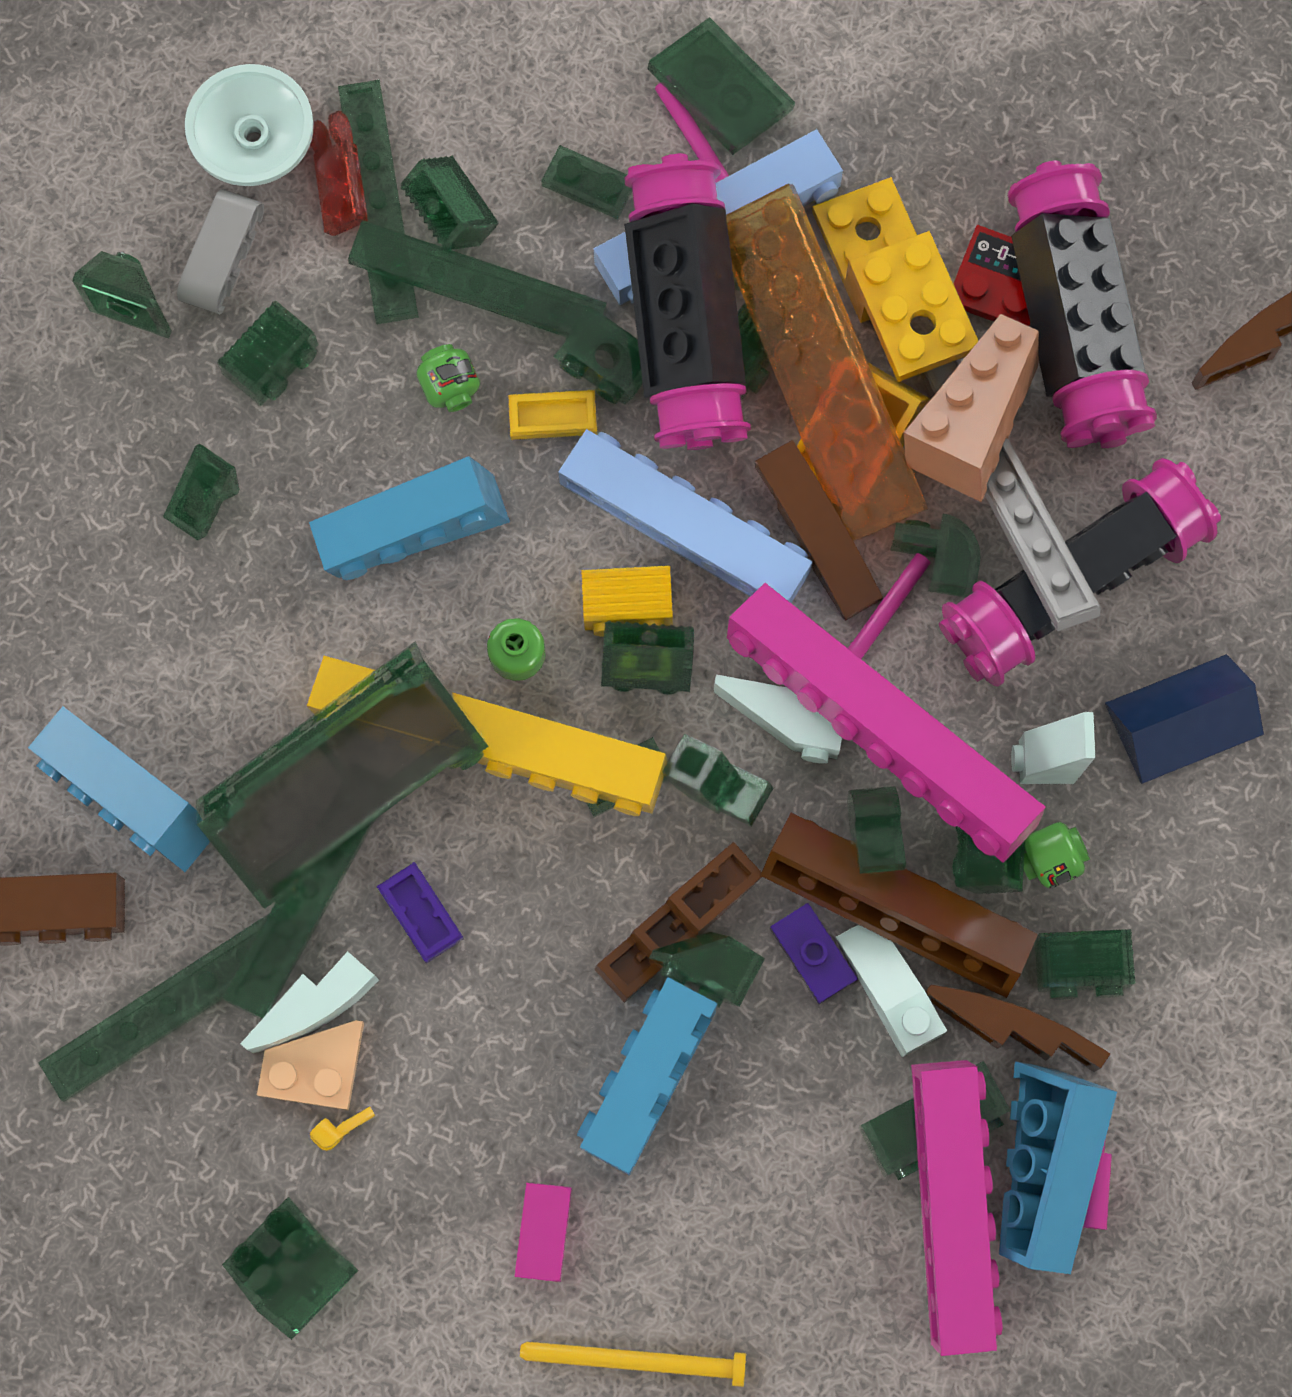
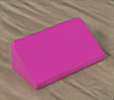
(543, 1232)

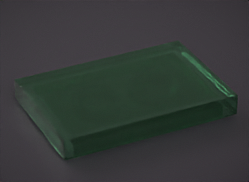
(721, 85)

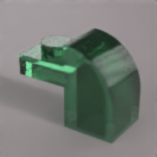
(952, 548)
(714, 782)
(876, 829)

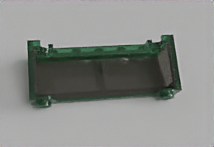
(337, 774)

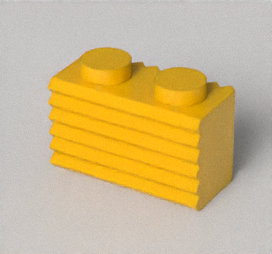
(625, 596)

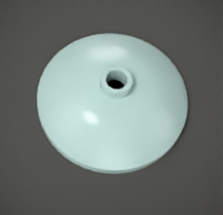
(246, 102)

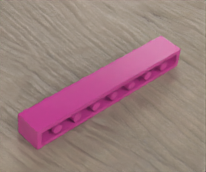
(884, 723)

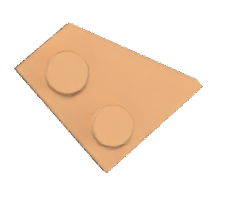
(314, 1067)

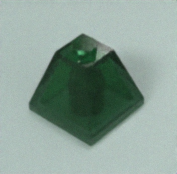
(121, 292)

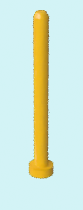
(637, 1360)

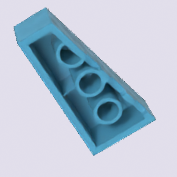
(409, 519)
(121, 787)
(648, 1075)
(1052, 1166)

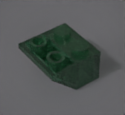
(289, 1268)

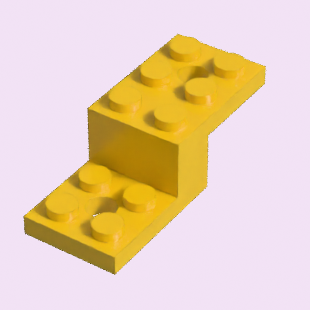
(895, 279)

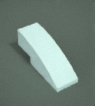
(311, 1006)

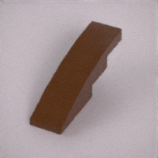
(1249, 345)
(818, 530)
(683, 916)
(997, 1020)

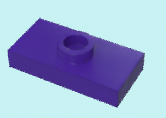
(420, 912)
(813, 953)

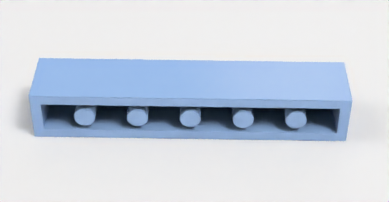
(803, 163)
(682, 519)

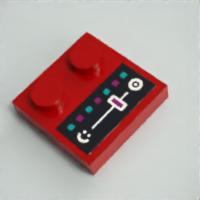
(991, 278)

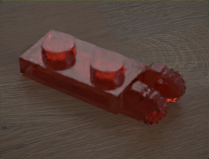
(338, 175)

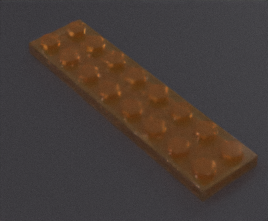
(820, 364)

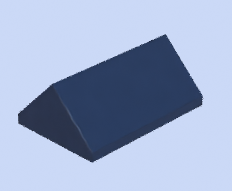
(1187, 717)

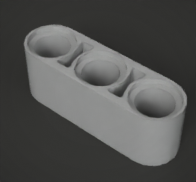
(218, 251)

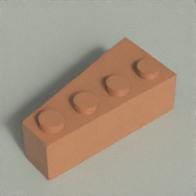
(973, 412)

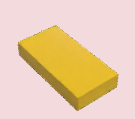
(552, 414)

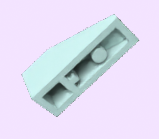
(782, 716)
(1055, 751)
(892, 989)

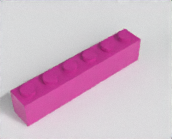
(955, 1207)

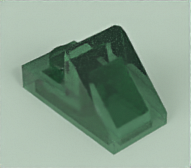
(201, 491)

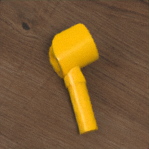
(327, 1136)

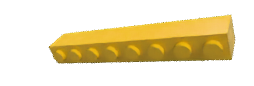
(537, 748)

